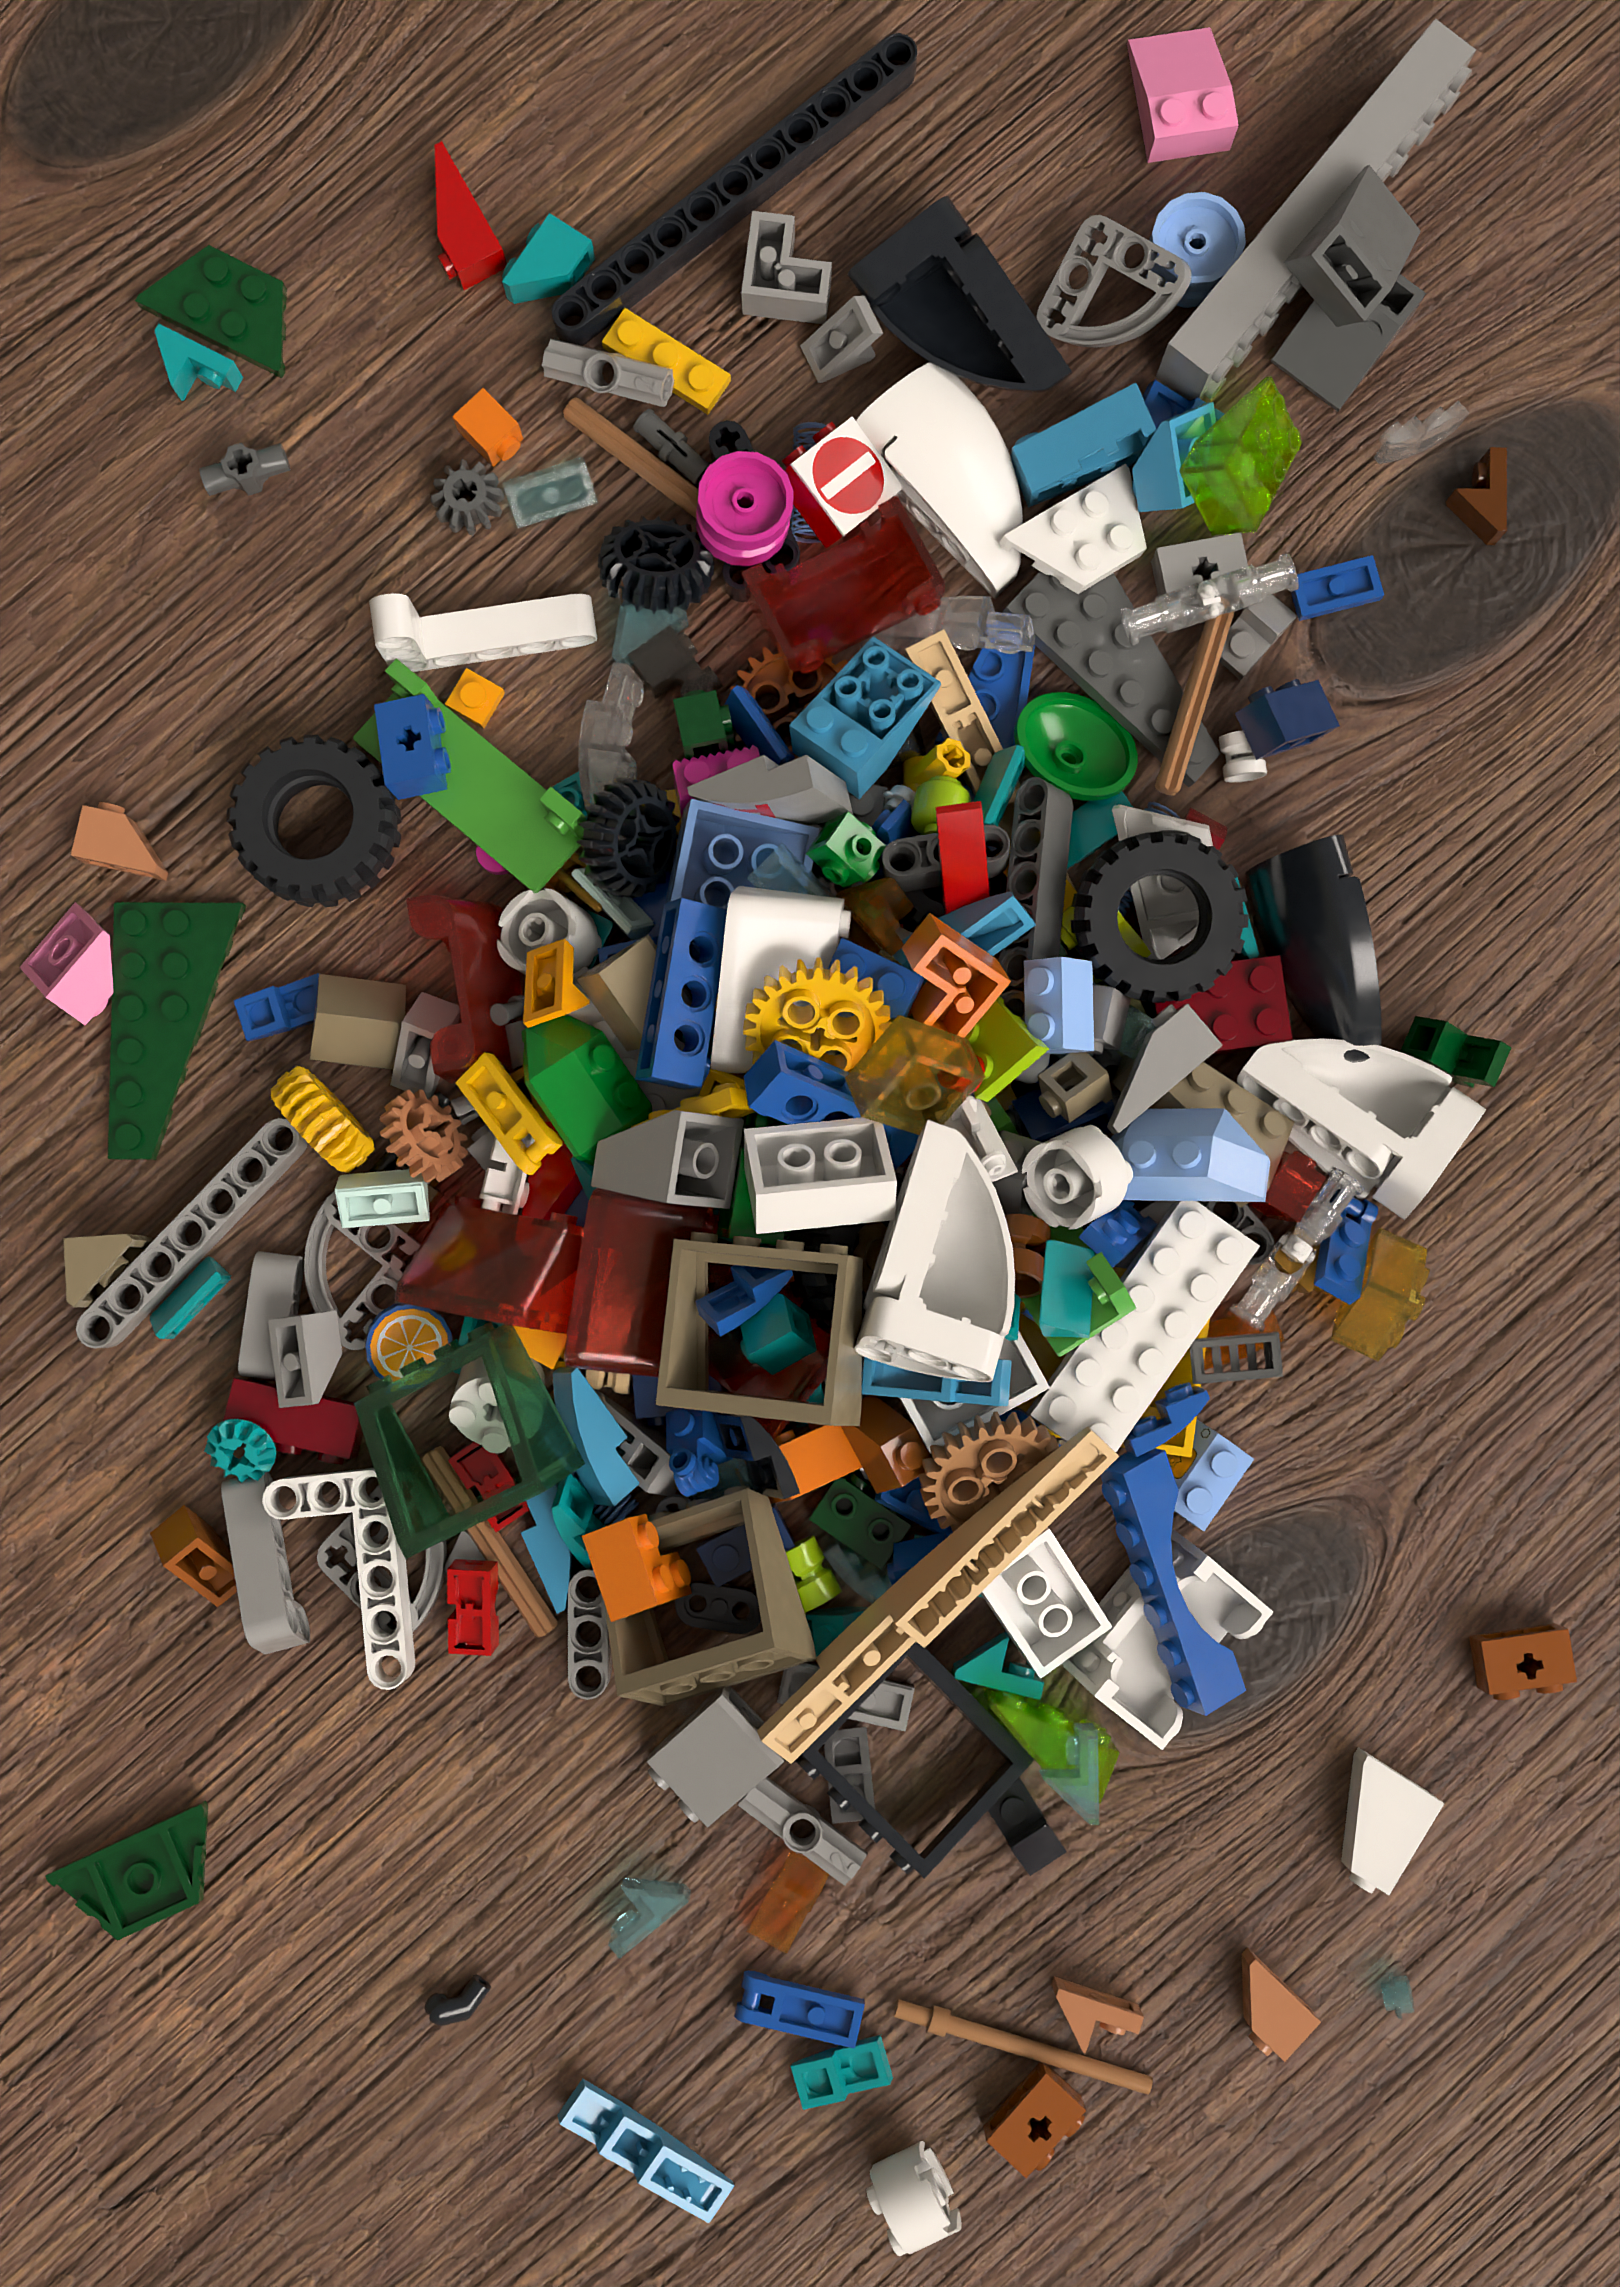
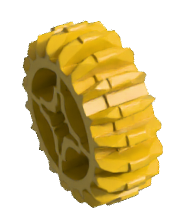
(322, 1119)

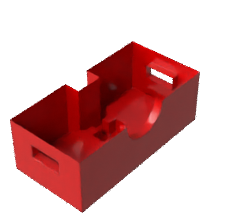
(486, 1472)
(473, 1624)

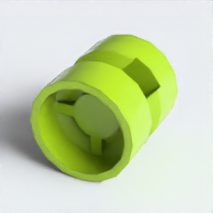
(813, 1582)

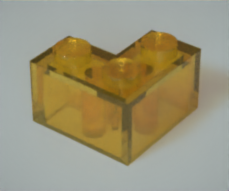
(1388, 1297)

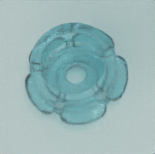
(1398, 1995)

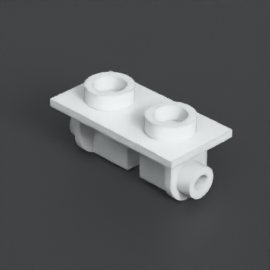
(978, 1129)
(505, 1186)

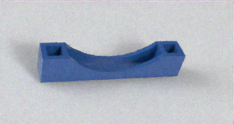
(1143, 1505)

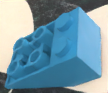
(864, 715)

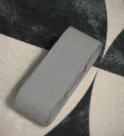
(271, 1295)
(582, 1652)

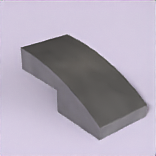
(849, 1754)

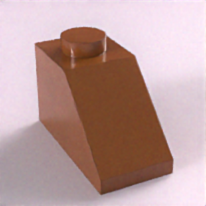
(886, 1445)
(196, 1555)

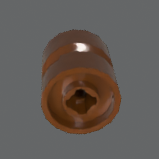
(1029, 1245)

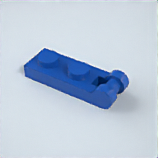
(1118, 1232)
(1344, 1253)
(800, 2009)

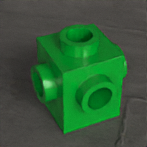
(847, 850)

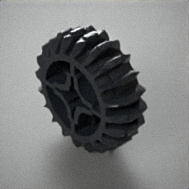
(655, 565)
(629, 838)

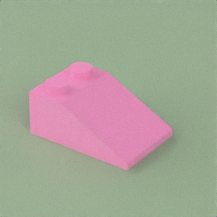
(1182, 95)

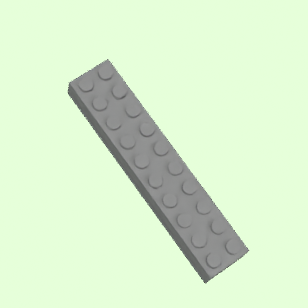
(1259, 281)

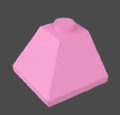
(73, 965)

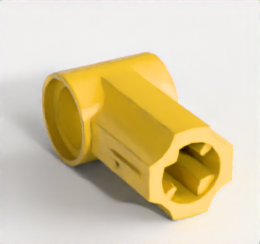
(943, 760)

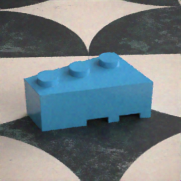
(1083, 446)

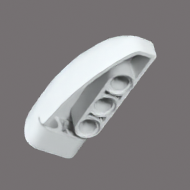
(951, 469)
(1375, 1119)
(943, 1268)

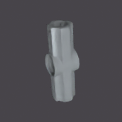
(631, 377)
(824, 1847)

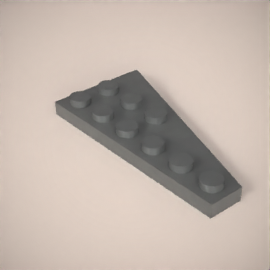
(1127, 680)

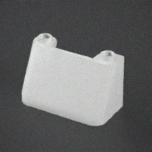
(760, 935)
(1124, 1661)

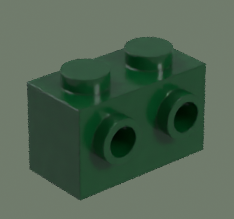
(703, 724)
(858, 1520)

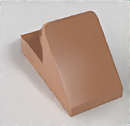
(1085, 2006)

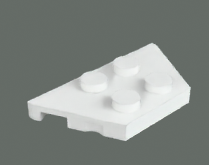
(1085, 533)
(1162, 903)

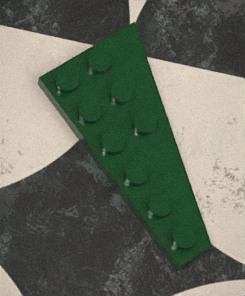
(161, 997)

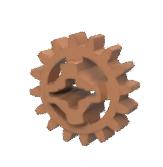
(423, 1135)

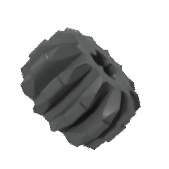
(475, 484)

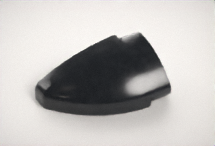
(956, 304)
(1322, 931)

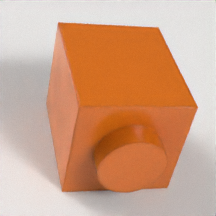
(488, 428)

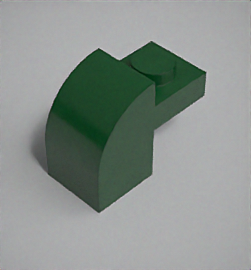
(1460, 1055)

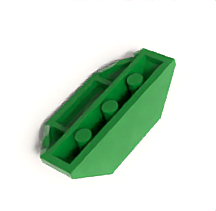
(581, 1084)

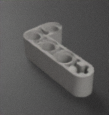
(261, 1569)

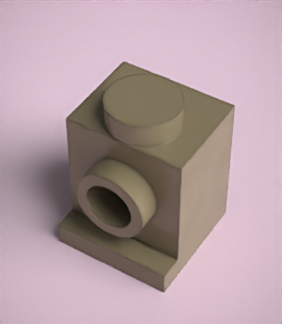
(1073, 1086)

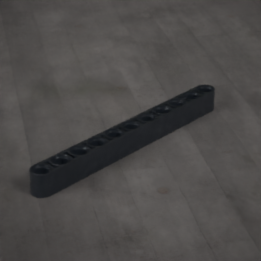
(742, 172)

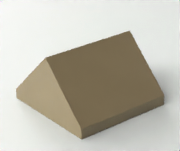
(622, 989)
(357, 1021)
(97, 1262)

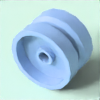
(1205, 235)

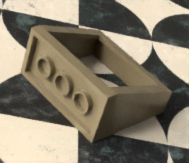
(685, 1354)
(786, 1640)

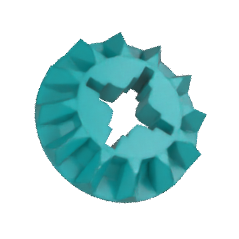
(230, 1434)

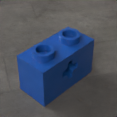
(412, 746)

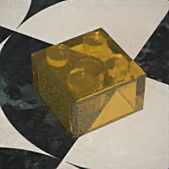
(914, 1076)

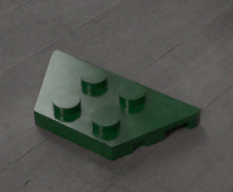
(225, 306)
(142, 1874)

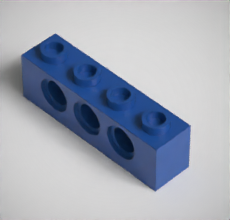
(666, 1012)
(808, 1090)

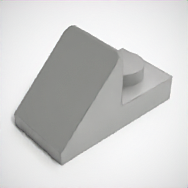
(843, 340)
(1254, 634)

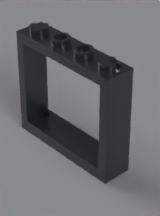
(873, 1823)

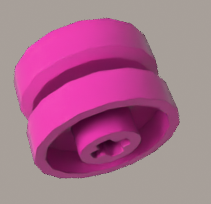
(744, 508)

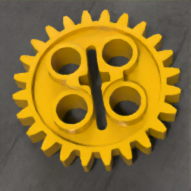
(828, 995)

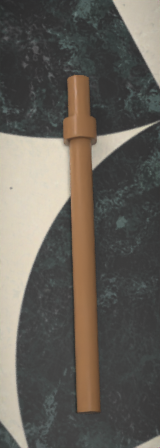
(940, 2021)

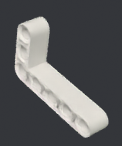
(479, 632)
(369, 1556)

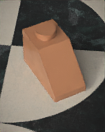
(115, 842)
(1272, 2010)

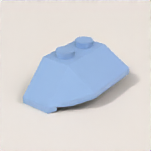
(1192, 1157)

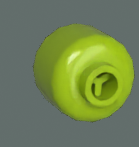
(935, 793)

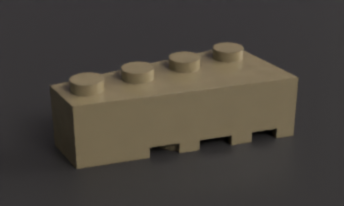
(1211, 1089)

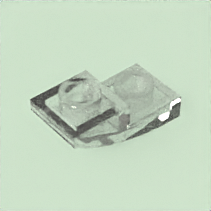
(1415, 437)

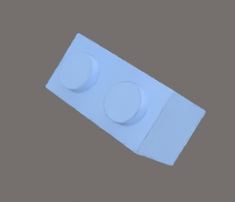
(1060, 1003)

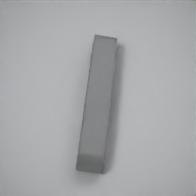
(173, 1242)

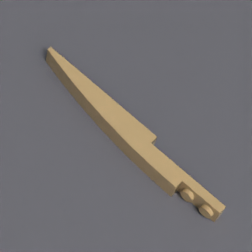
(963, 716)
(935, 1591)

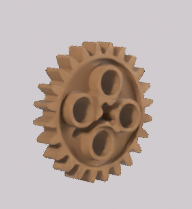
(980, 1465)

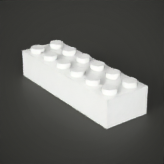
(1176, 1289)

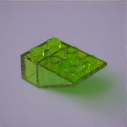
(1242, 461)
(1045, 1733)

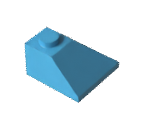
(1156, 473)

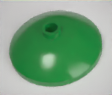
(1076, 746)

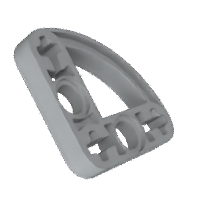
(1112, 255)
(316, 1268)
(431, 1585)

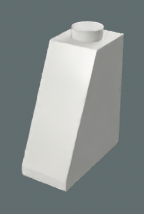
(1383, 1823)

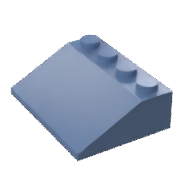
(723, 847)

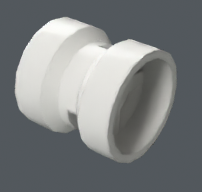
(1240, 760)

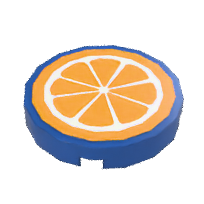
(403, 1336)

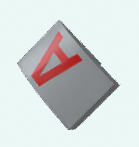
(793, 792)

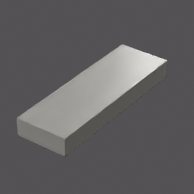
(885, 1707)

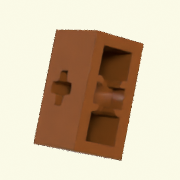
(1499, 1652)
(1038, 2096)

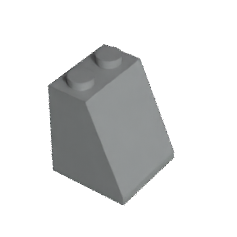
(673, 1159)
(713, 1757)

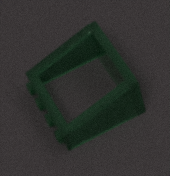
(532, 1422)

